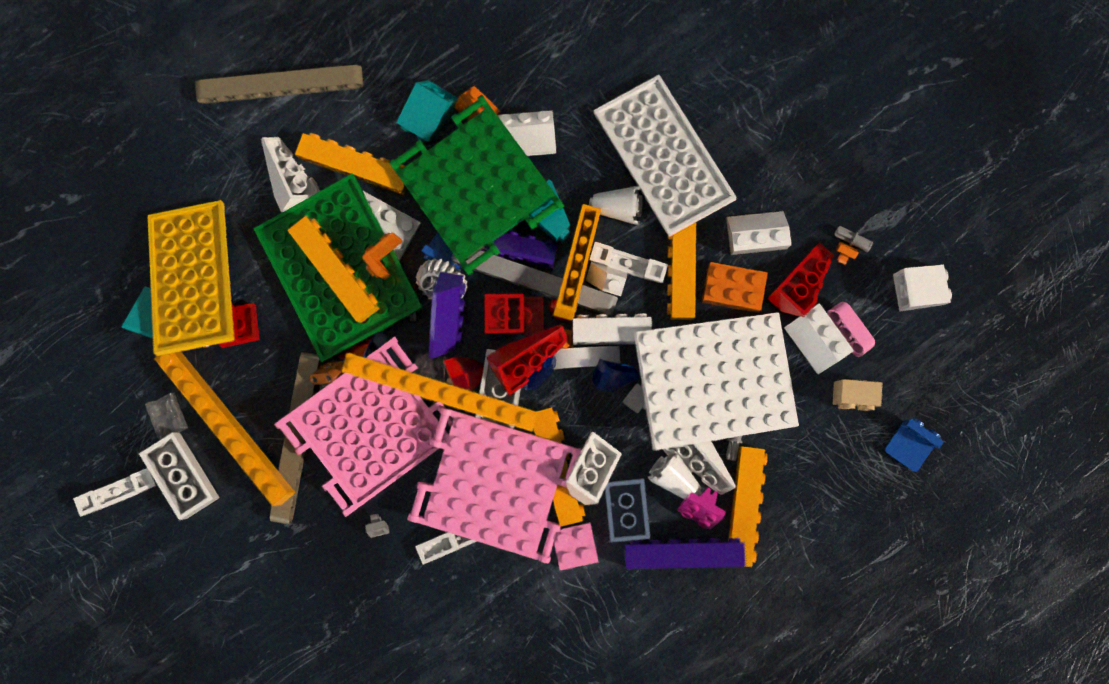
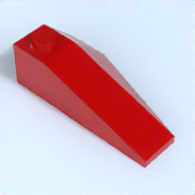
(801, 287)
(520, 359)

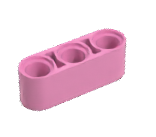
(851, 328)

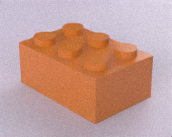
(734, 287)

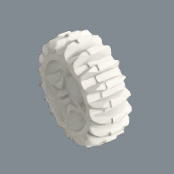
(429, 273)

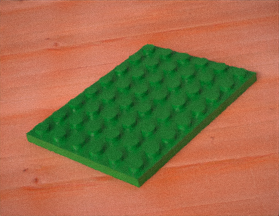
(353, 228)

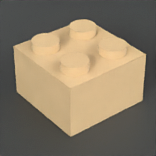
(854, 393)

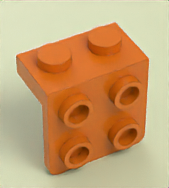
(376, 253)

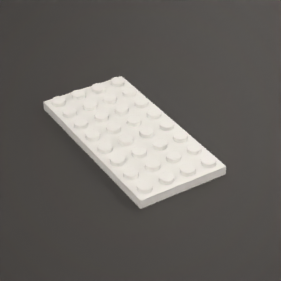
(664, 155)

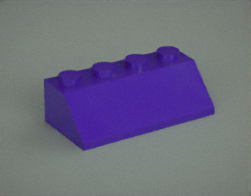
(526, 250)
(445, 314)

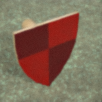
(464, 372)

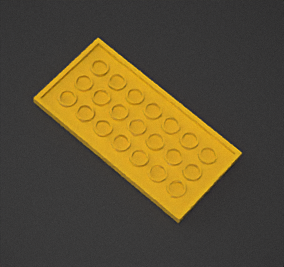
(189, 278)

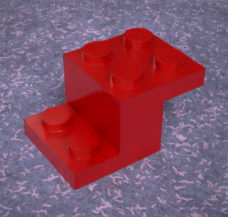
(513, 314)
(244, 325)

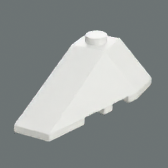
(286, 176)
(707, 464)

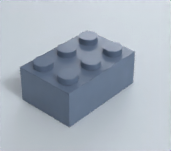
(627, 510)

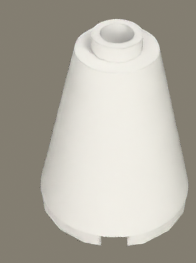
(619, 204)
(674, 475)

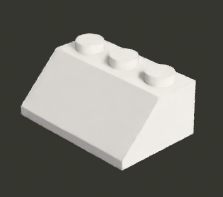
(532, 131)
(758, 233)
(818, 339)
(592, 470)

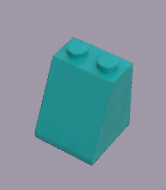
(426, 110)
(556, 224)
(140, 316)

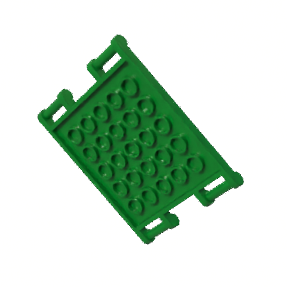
(476, 185)

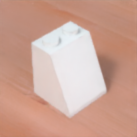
(922, 287)

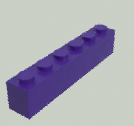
(685, 555)

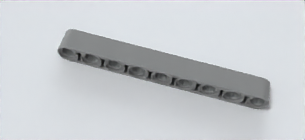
(541, 282)

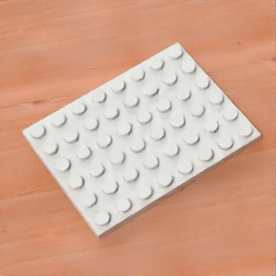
(715, 380)

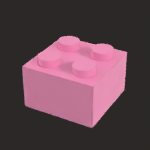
(575, 546)

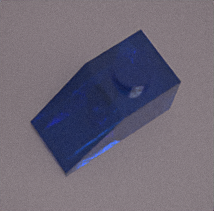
(613, 375)
(540, 376)

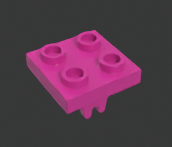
(702, 509)

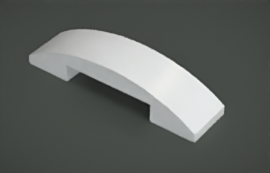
(629, 263)
(585, 356)
(114, 492)

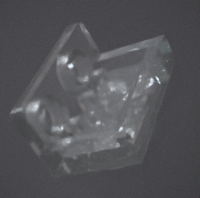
(430, 367)
(166, 416)

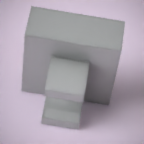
(377, 527)

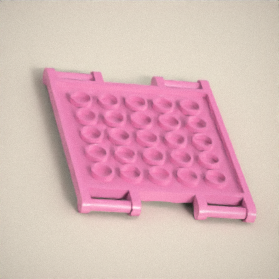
(365, 431)
(494, 485)

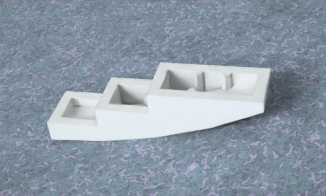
(441, 546)

